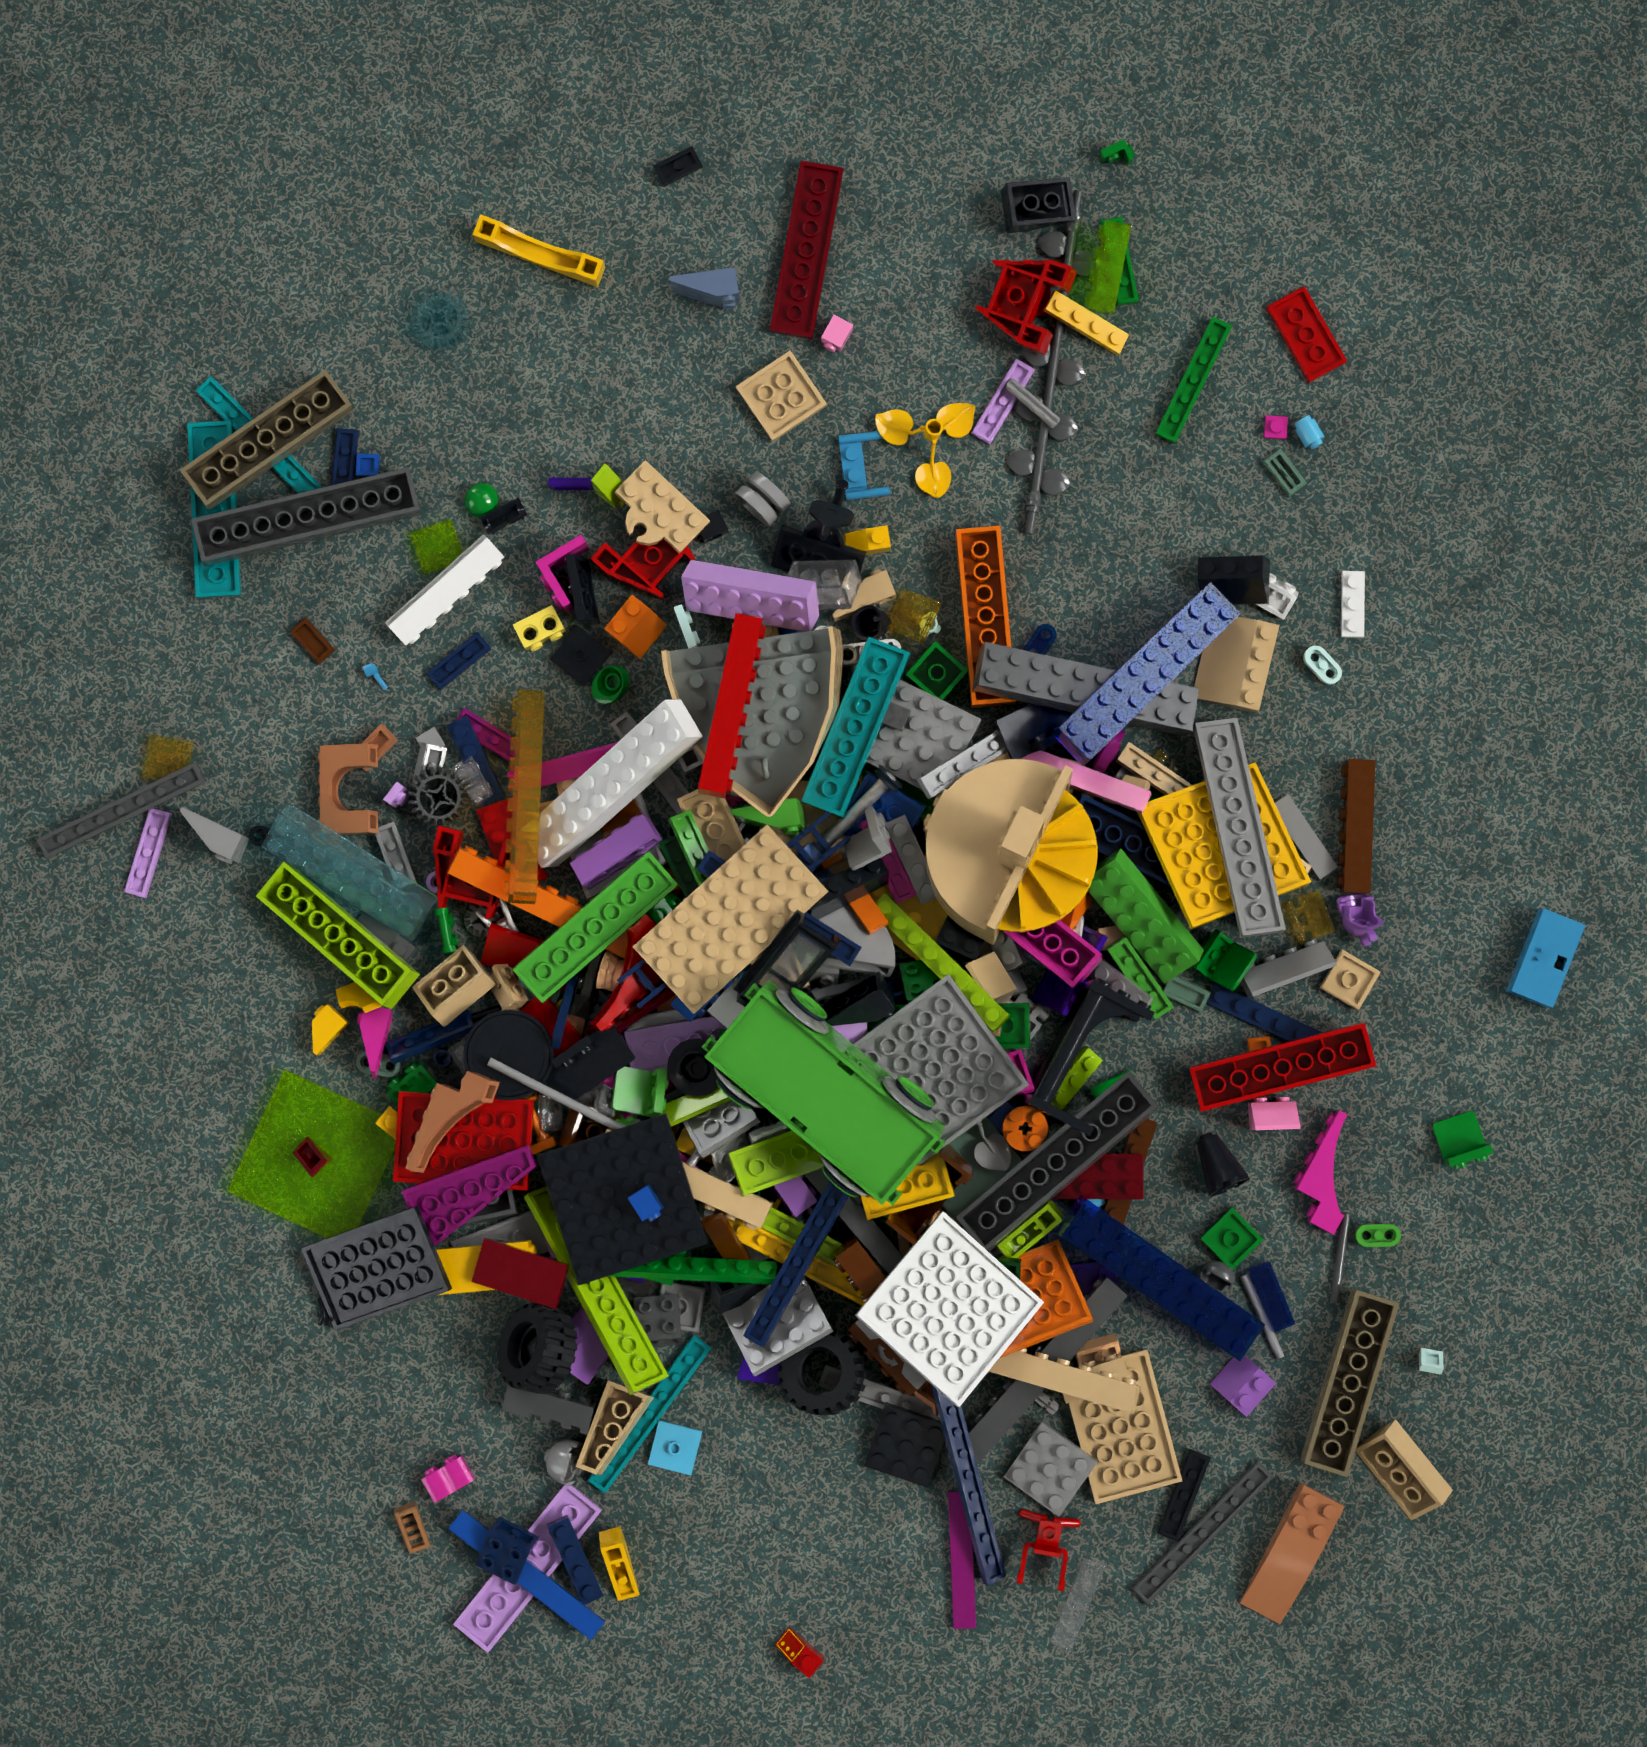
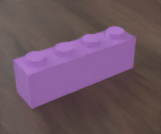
(616, 851)

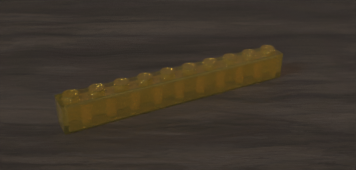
(525, 797)

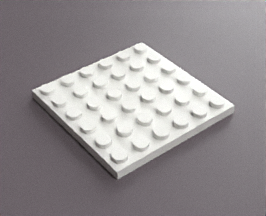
(949, 1309)

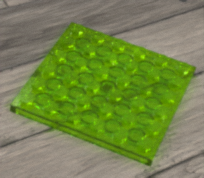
(343, 1128)

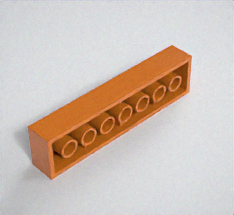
(982, 600)

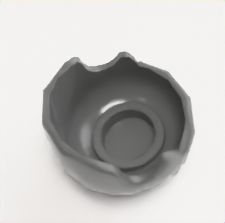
(1217, 1275)

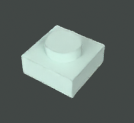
(1431, 1361)

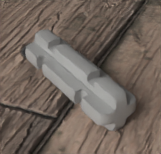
(1044, 1401)

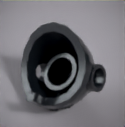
(870, 622)

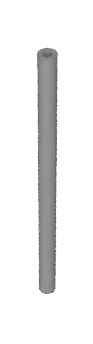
(559, 1097)

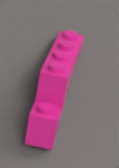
(1318, 1178)

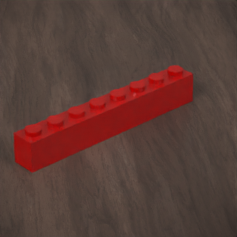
(730, 706)

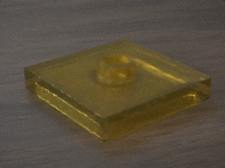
(913, 615)
(166, 756)

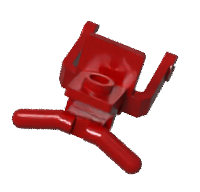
(1046, 1542)

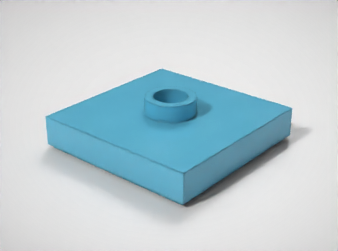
(675, 1447)

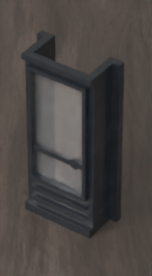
(789, 959)

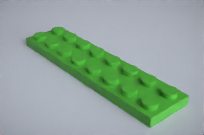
(595, 926)

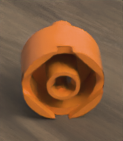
(1032, 1138)

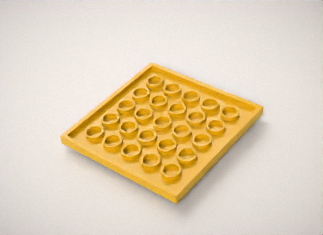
(1191, 856)

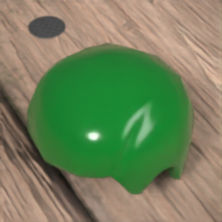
(481, 499)

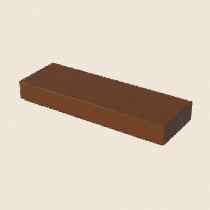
(724, 1237)

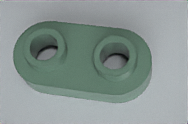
(383, 1071)

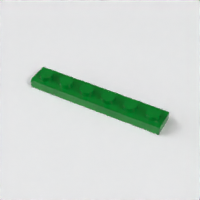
(1193, 380)

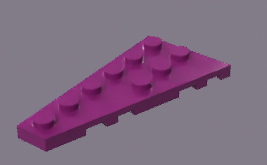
(459, 1195)

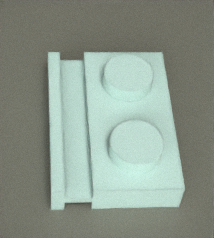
(684, 620)

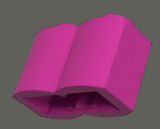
(447, 1478)

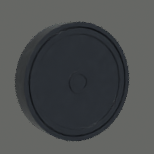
(515, 1041)

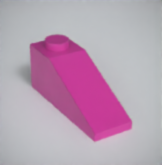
(375, 1030)

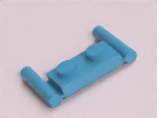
(854, 468)

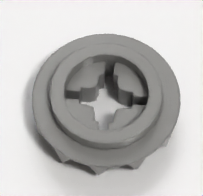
(470, 916)

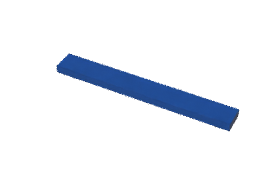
(535, 1581)

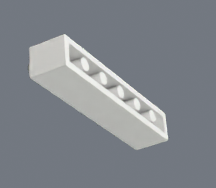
(444, 590)

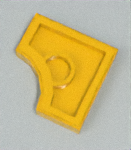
(356, 996)

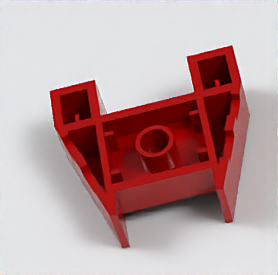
(1019, 296)
(641, 565)
(444, 849)

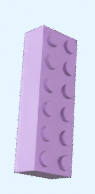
(732, 590)

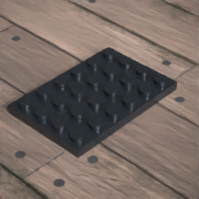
(376, 1268)

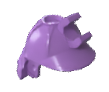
(1361, 908)

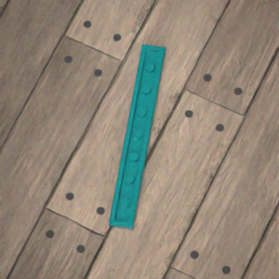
(231, 410)
(663, 1395)

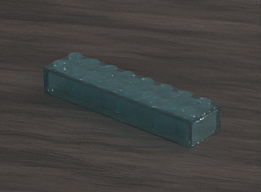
(350, 872)

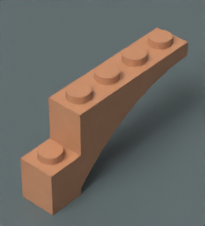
(444, 1111)

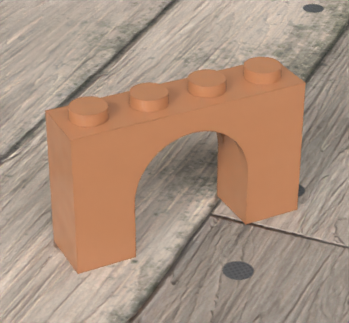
(334, 764)

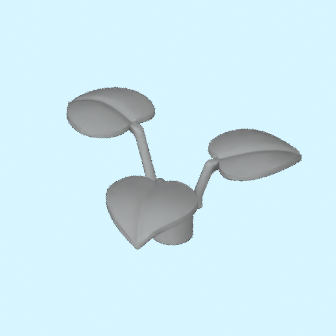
(993, 1151)

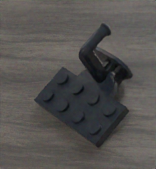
(816, 541)

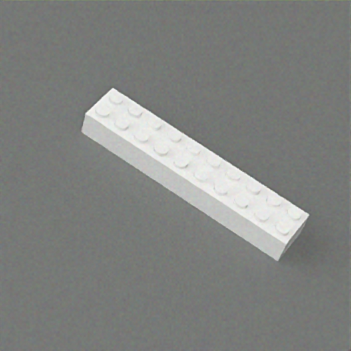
(615, 780)

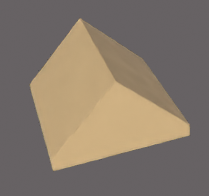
(992, 977)

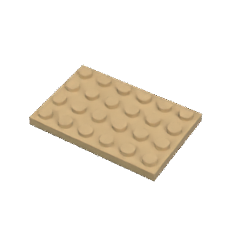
(1130, 1447)

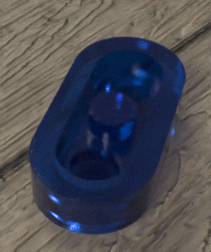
(1039, 643)

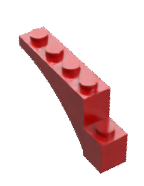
(631, 988)

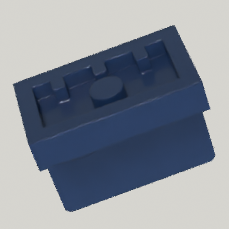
(506, 1550)

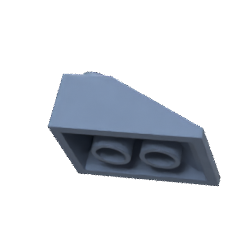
(711, 287)

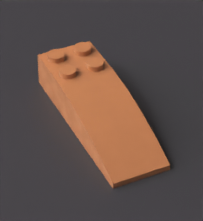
(1292, 1552)

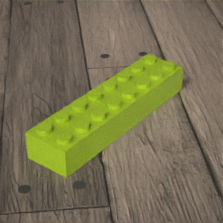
(338, 935)

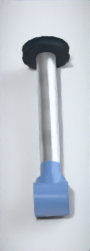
(885, 781)

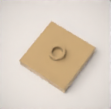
(1350, 980)

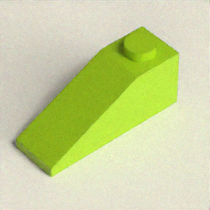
(605, 485)
(1031, 1230)

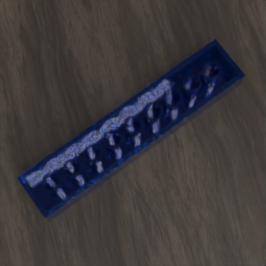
(1146, 674)
(1159, 1278)

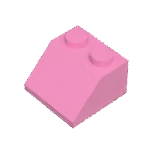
(1273, 1115)

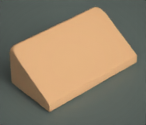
(1097, 1348)

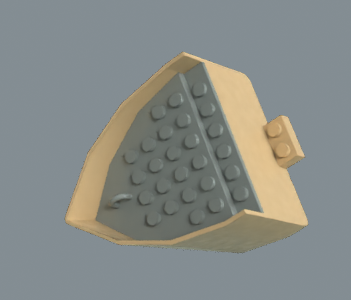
(788, 710)

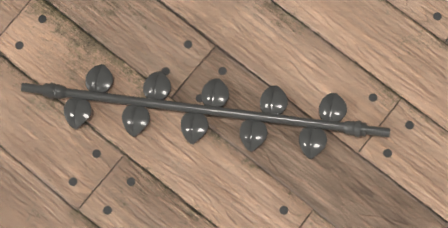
(1066, 372)

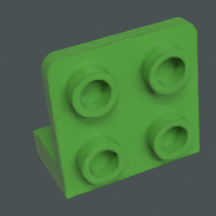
(640, 1091)

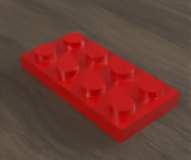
(494, 825)

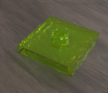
(436, 546)

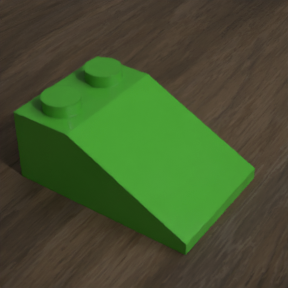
(787, 820)

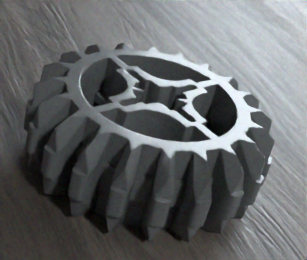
(441, 786)

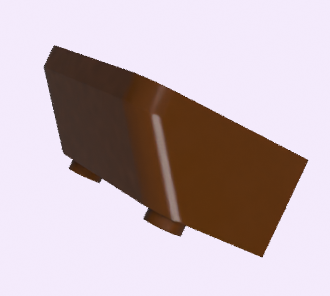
(914, 1221)

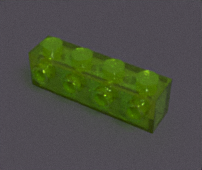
(1109, 267)

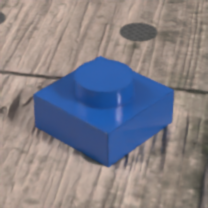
(367, 465)

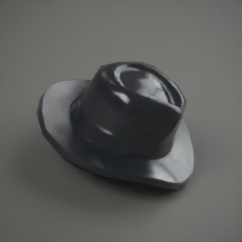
(691, 1070)

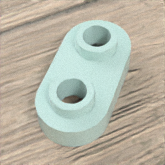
(1324, 663)

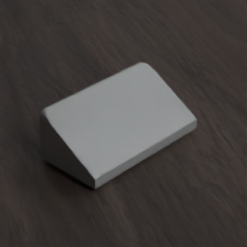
(425, 761)

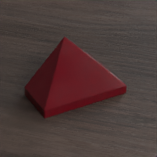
(311, 1156)

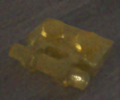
(1315, 915)

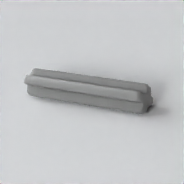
(1032, 403)

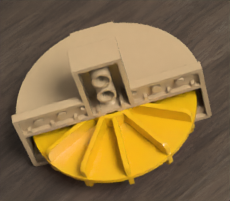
(1009, 848)

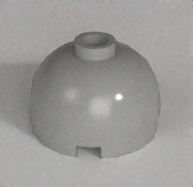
(562, 1461)

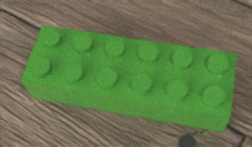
(1144, 917)

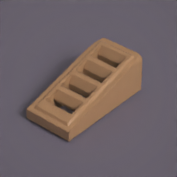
(407, 1509)

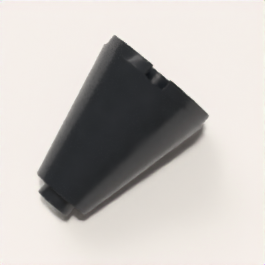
(1219, 1165)

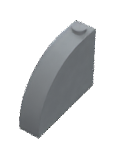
(876, 950)

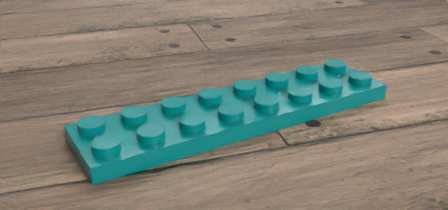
(221, 578)
(855, 727)

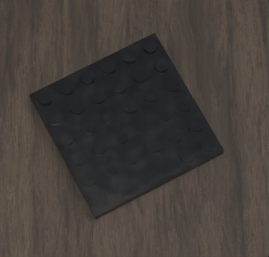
(591, 1201)

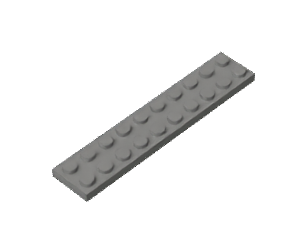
(1239, 828)

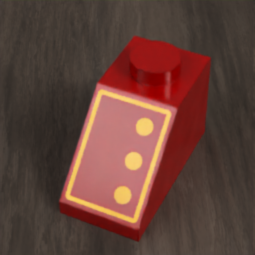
(799, 1652)

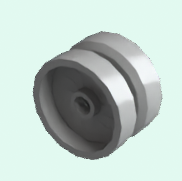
(762, 498)

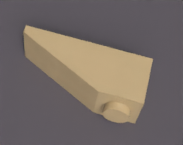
(872, 590)

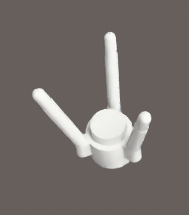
(506, 922)

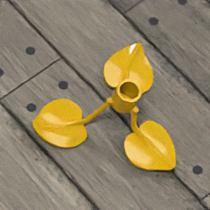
(954, 418)

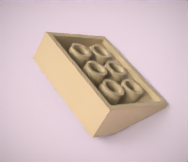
(1237, 665)

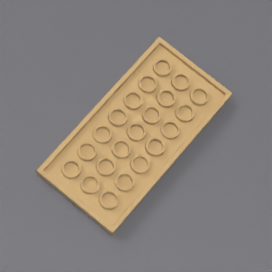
(729, 919)

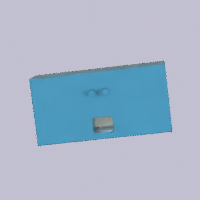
(1545, 958)

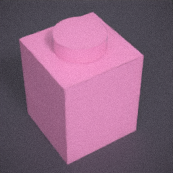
(836, 334)

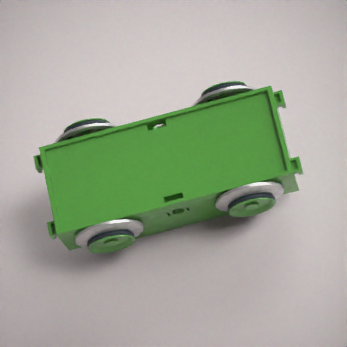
(825, 1091)

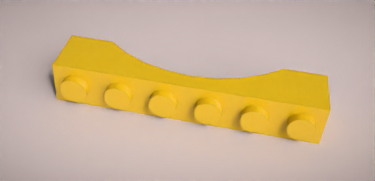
(563, 261)

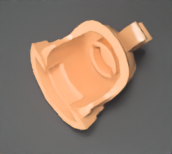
(609, 971)

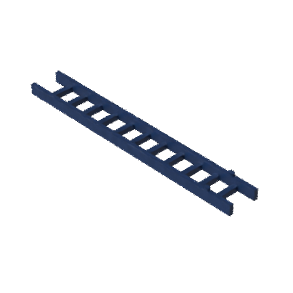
(812, 865)

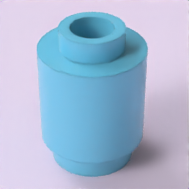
(1309, 432)

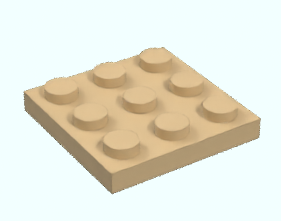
(781, 396)

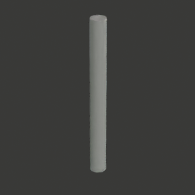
(1271, 1337)

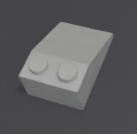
(223, 841)

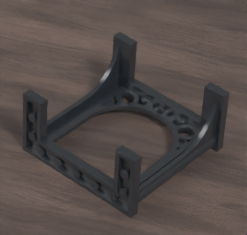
(1092, 1006)

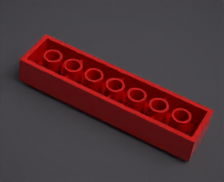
(1282, 1066)

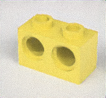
(537, 623)

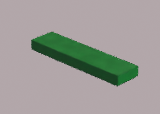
(1127, 290)

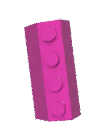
(1060, 951)

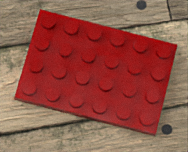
(474, 1138)

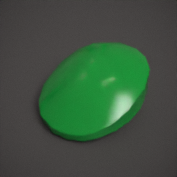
(601, 688)

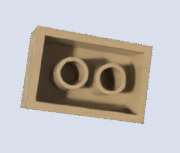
(453, 985)

